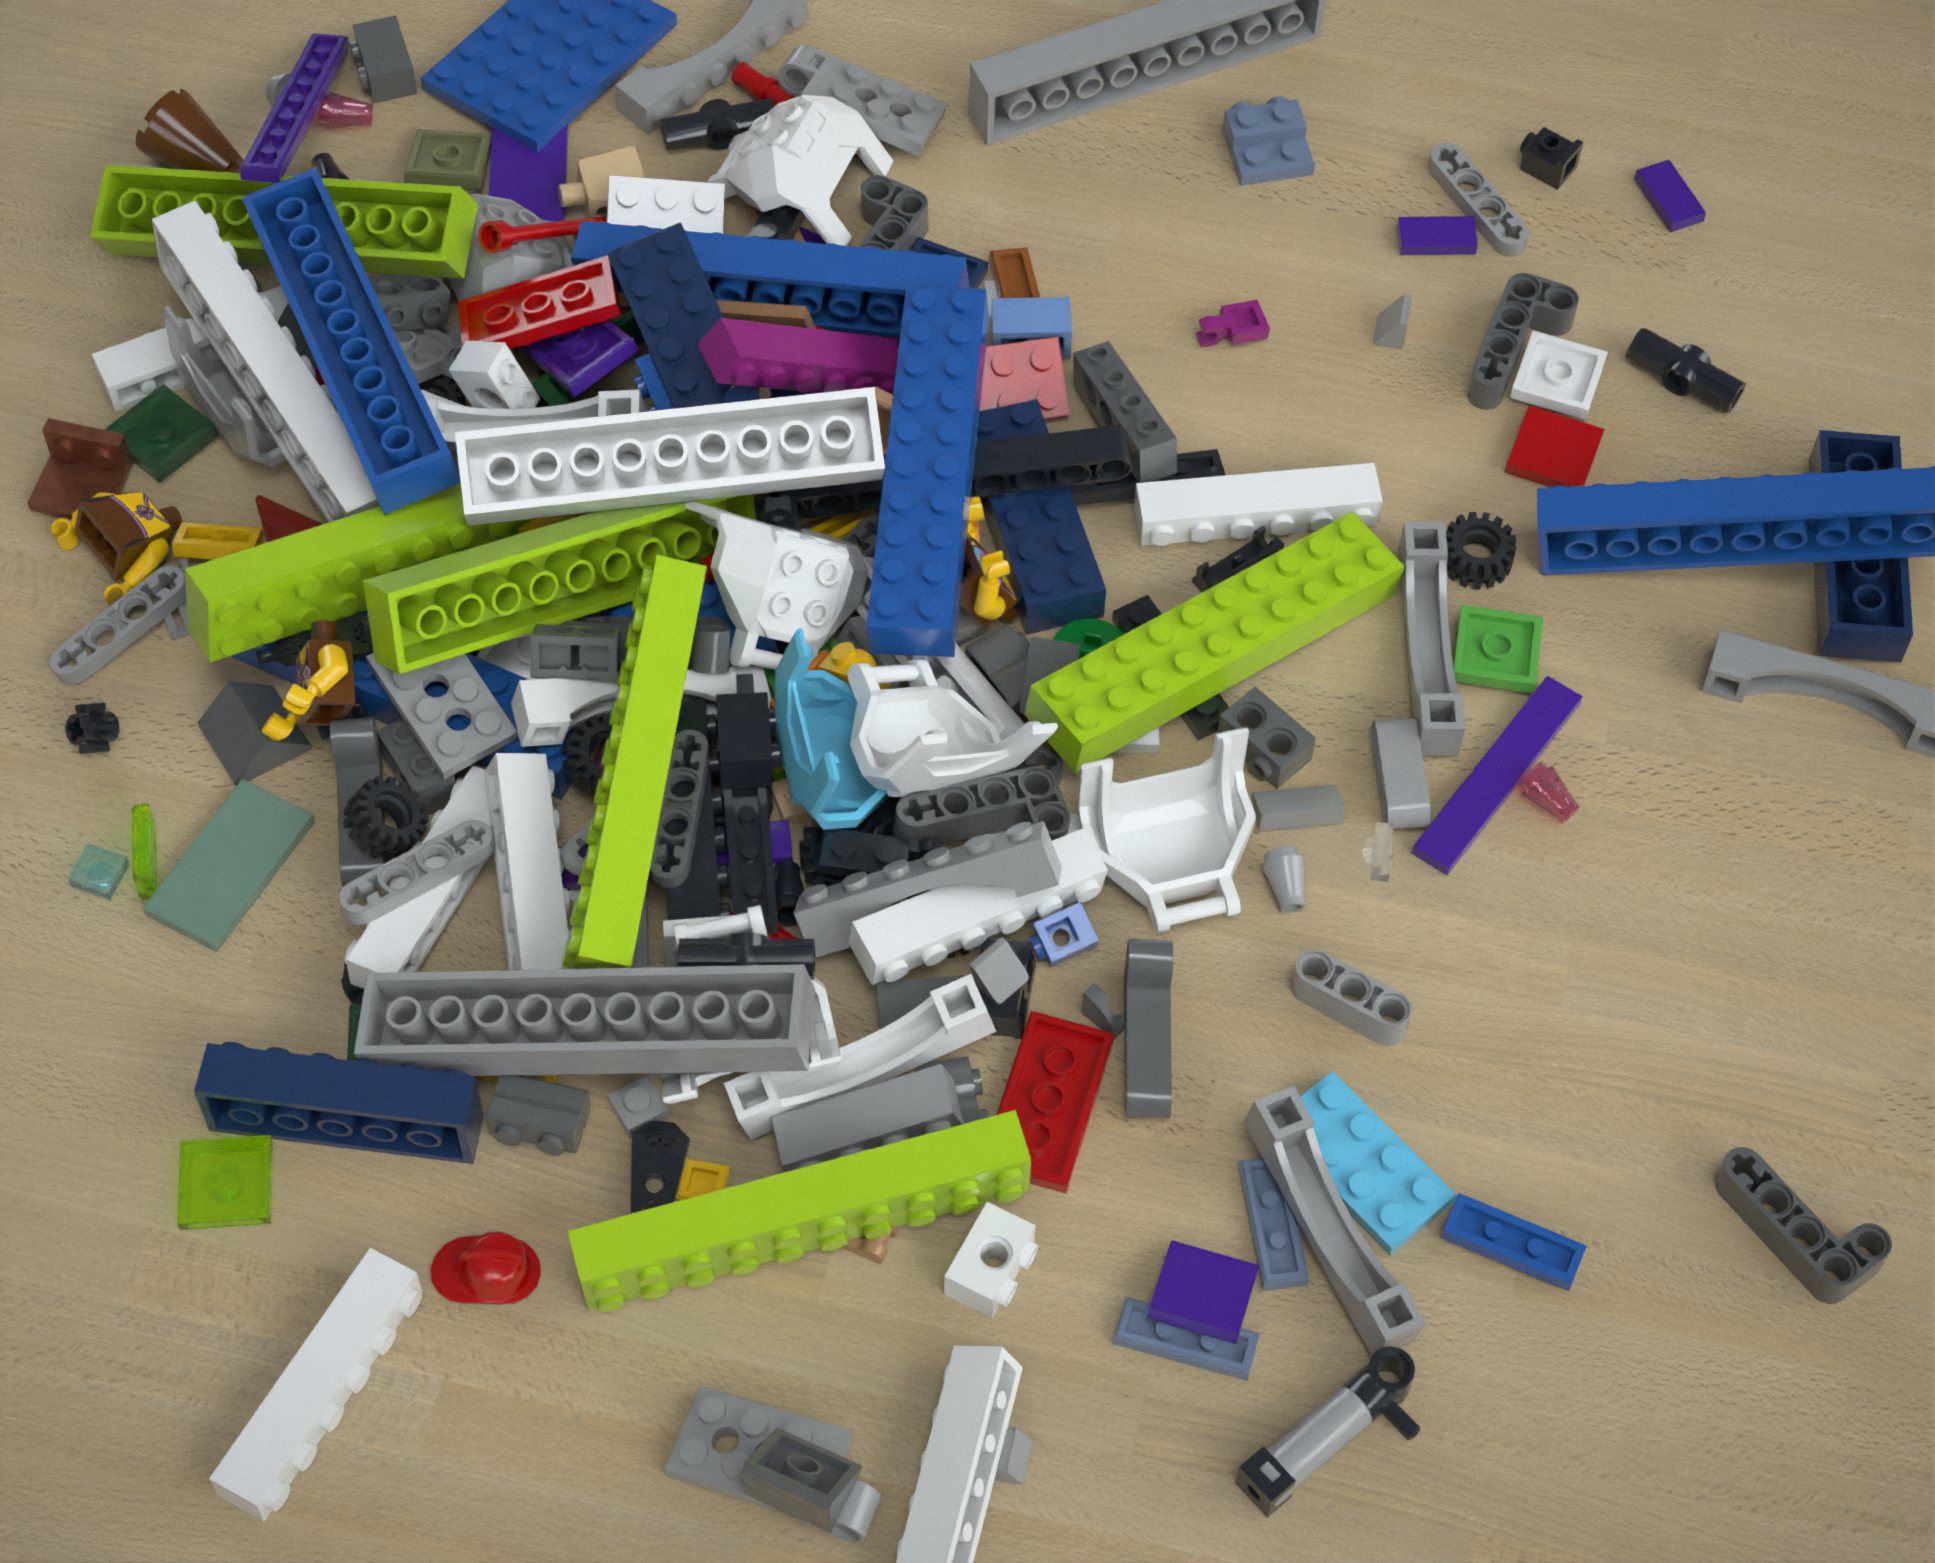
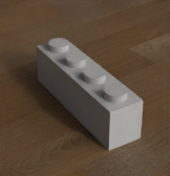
(868, 1118)

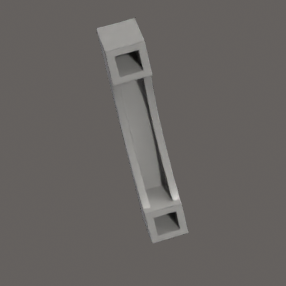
(667, 90)
(1753, 667)
(1431, 671)
(1013, 860)
(1370, 1294)

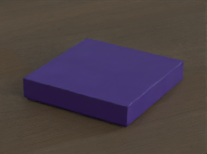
(1203, 1291)

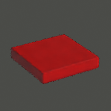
(1554, 449)

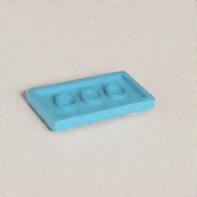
(1372, 1168)

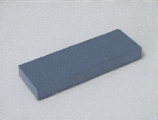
(1272, 1229)
(1182, 1345)

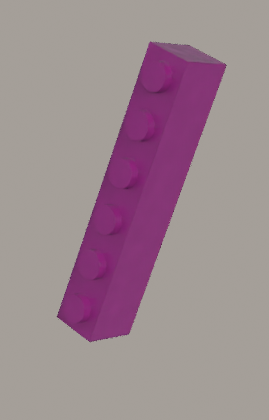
(798, 357)

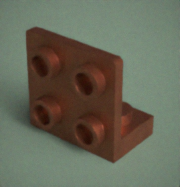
(79, 466)

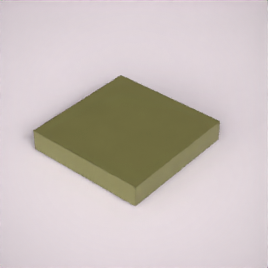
(448, 158)

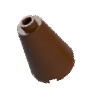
(186, 136)

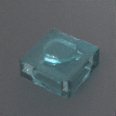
(98, 871)

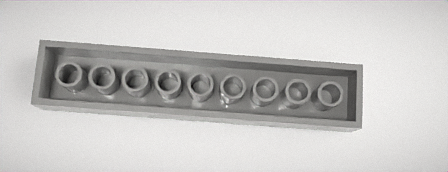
(1129, 59)
(590, 1020)

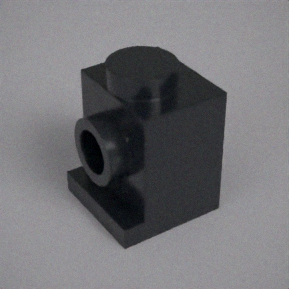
(1549, 157)

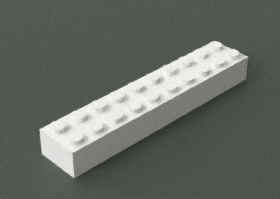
(262, 360)
(669, 456)

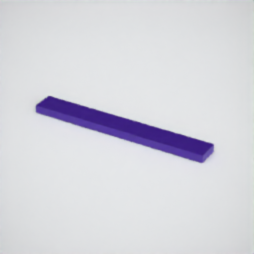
(294, 109)

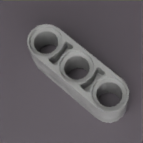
(1400, 773)
(1360, 1015)

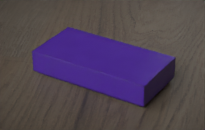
(1669, 195)
(1437, 235)

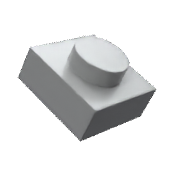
(637, 1105)

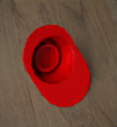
(486, 1269)

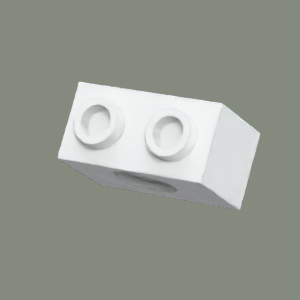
(492, 377)
(992, 1235)

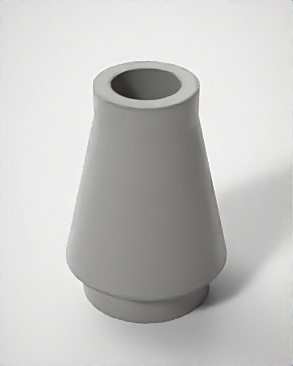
(1286, 876)

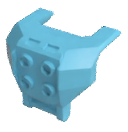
(814, 740)

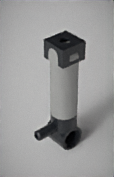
(1275, 1472)

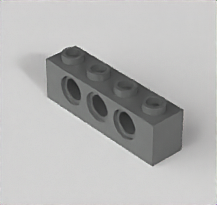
(1120, 401)

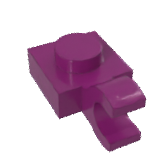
(1238, 321)

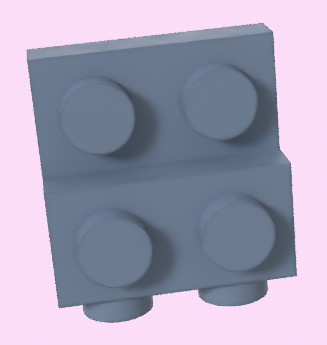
(1268, 141)

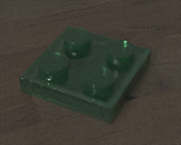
(164, 432)

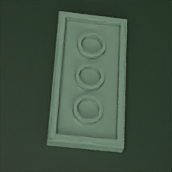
(229, 865)

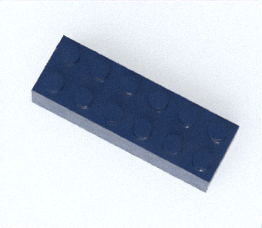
(673, 315)
(1041, 536)
(1861, 602)
(340, 1102)

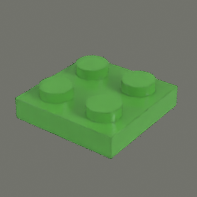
(1497, 648)

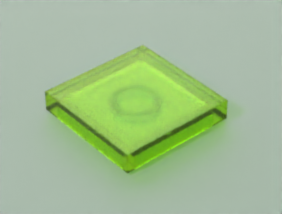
(225, 1182)

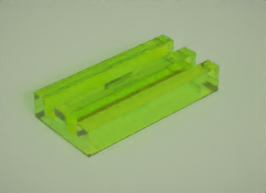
(144, 851)

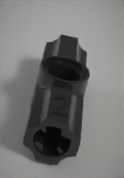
(713, 124)
(1685, 370)
(747, 950)

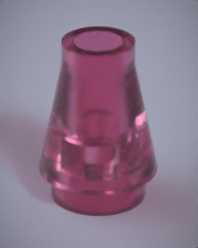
(343, 111)
(1547, 790)

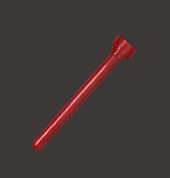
(499, 236)

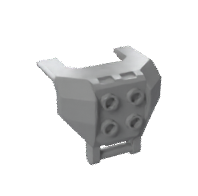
(518, 263)
(219, 394)

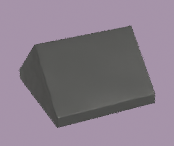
(235, 731)
(800, 1478)

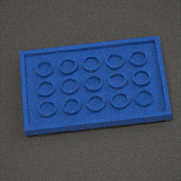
(545, 62)

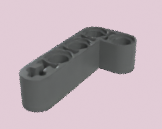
(895, 213)
(1524, 305)
(710, 642)
(356, 761)
(928, 814)
(1148, 1028)
(1747, 1171)

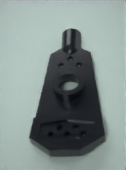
(351, 629)
(656, 1162)

